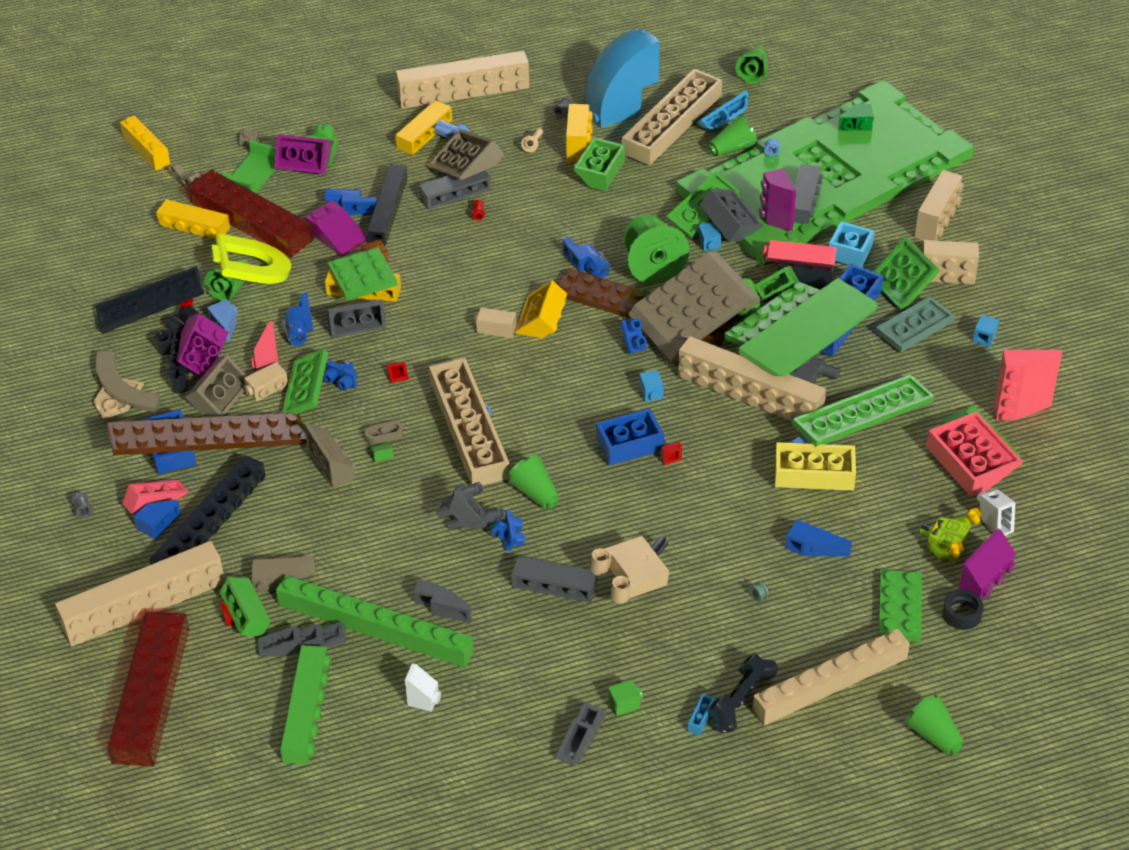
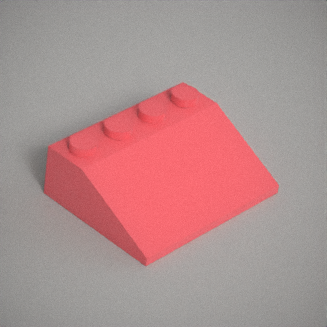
(1025, 382)
(972, 453)

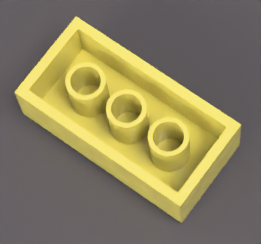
(815, 467)

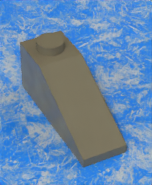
(269, 573)

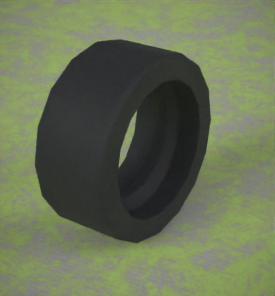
(960, 621)

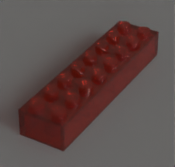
(251, 213)
(148, 689)

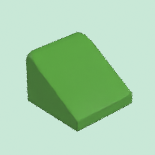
(382, 452)

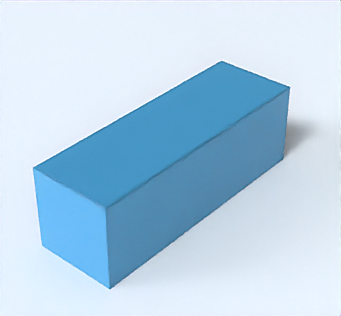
(700, 715)

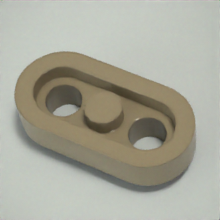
(384, 432)

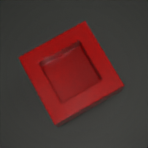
(671, 453)

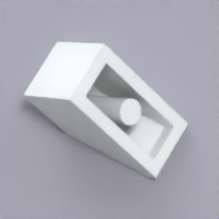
(421, 689)

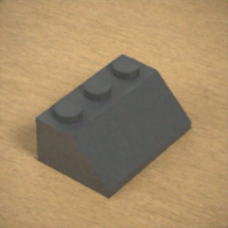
(730, 214)
(356, 318)

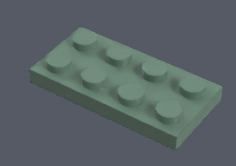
(915, 324)

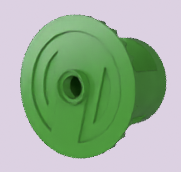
(654, 249)

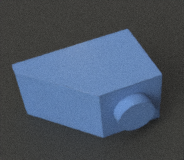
(224, 316)

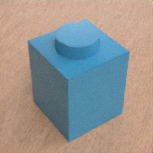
(709, 236)
(986, 330)
(651, 385)

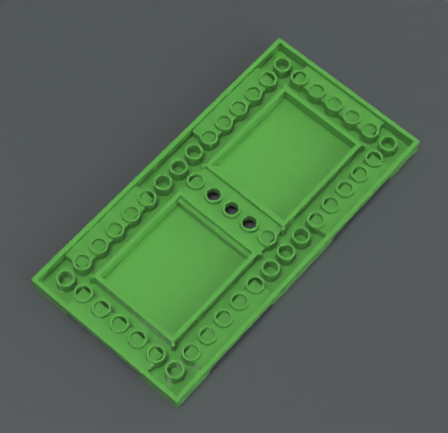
(856, 165)

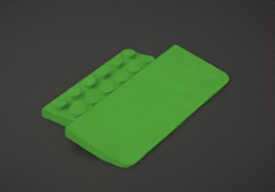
(799, 325)

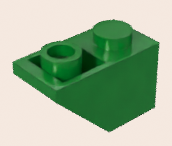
(857, 118)

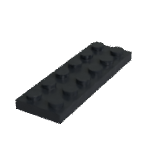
(149, 299)

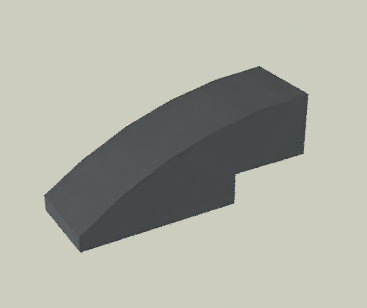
(442, 601)
(581, 734)

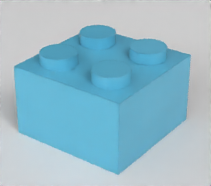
(852, 243)

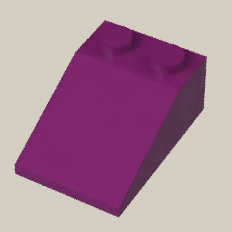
(336, 228)

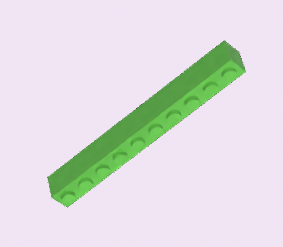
(375, 621)

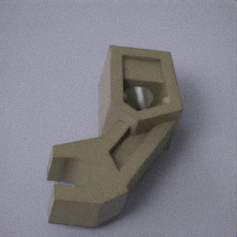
(178, 173)

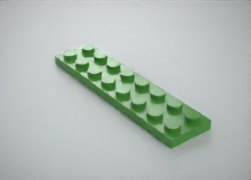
(862, 410)

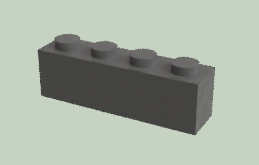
(807, 188)
(450, 189)
(554, 579)

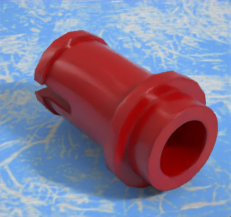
(478, 210)

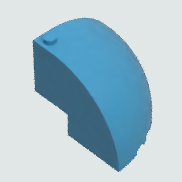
(619, 75)

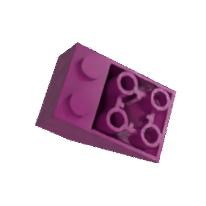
(200, 344)

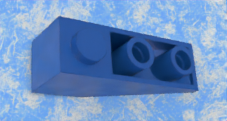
(813, 541)

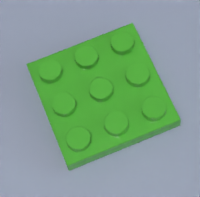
(362, 273)
(906, 273)

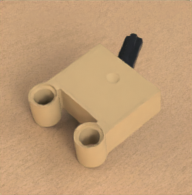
(634, 565)

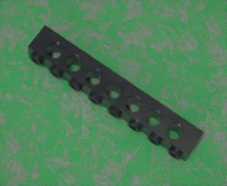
(214, 509)

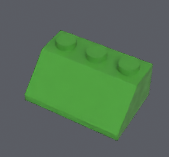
(600, 163)

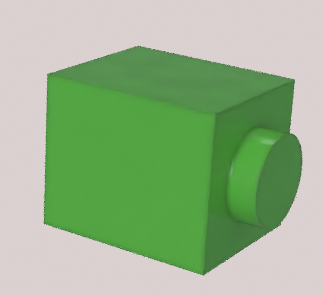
(624, 697)

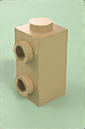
(496, 322)
(266, 381)

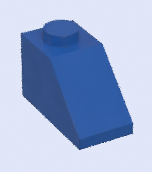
(157, 517)

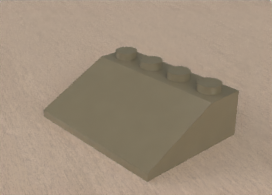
(466, 155)

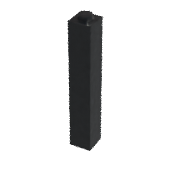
(388, 203)

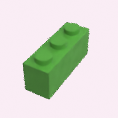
(245, 606)

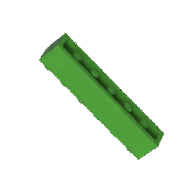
(305, 705)

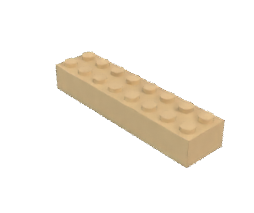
(463, 79)
(672, 116)
(746, 382)
(469, 422)
(140, 591)

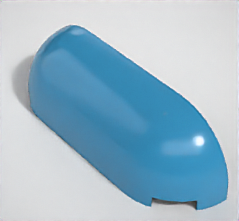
(725, 112)

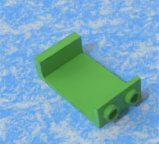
(256, 167)

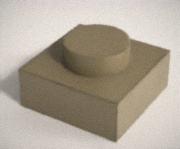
(246, 136)

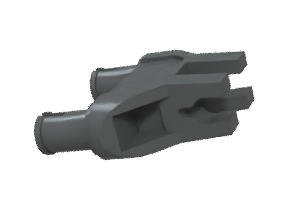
(814, 368)
(465, 510)

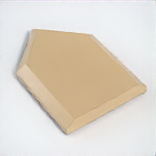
(109, 406)

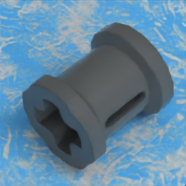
(561, 108)
(81, 504)

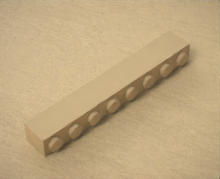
(830, 677)

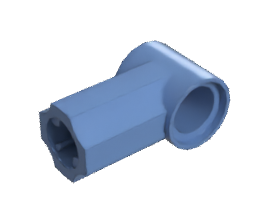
(446, 129)

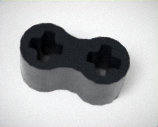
(178, 321)

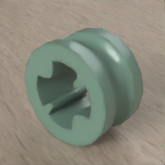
(759, 591)

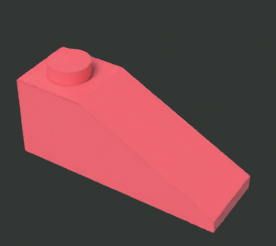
(265, 350)
(145, 493)

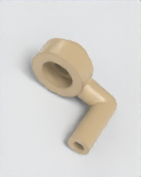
(534, 139)

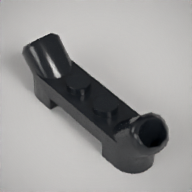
(724, 706)

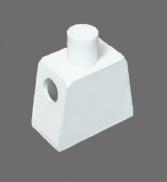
(997, 511)

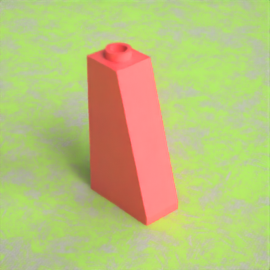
(799, 253)

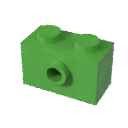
(777, 283)

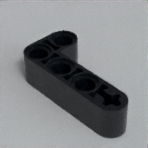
(168, 344)

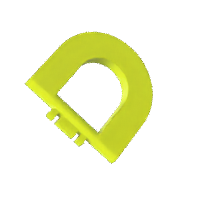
(276, 272)

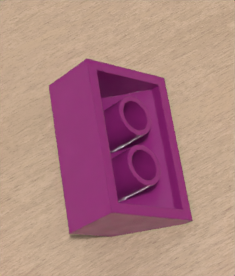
(302, 153)
(777, 200)
(988, 565)

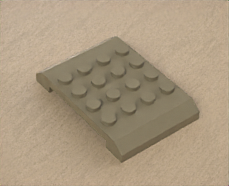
(693, 304)

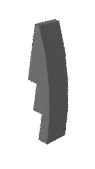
(291, 639)

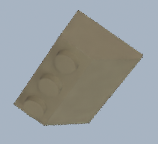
(218, 388)
(329, 456)

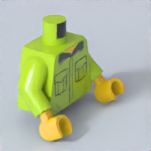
(950, 535)

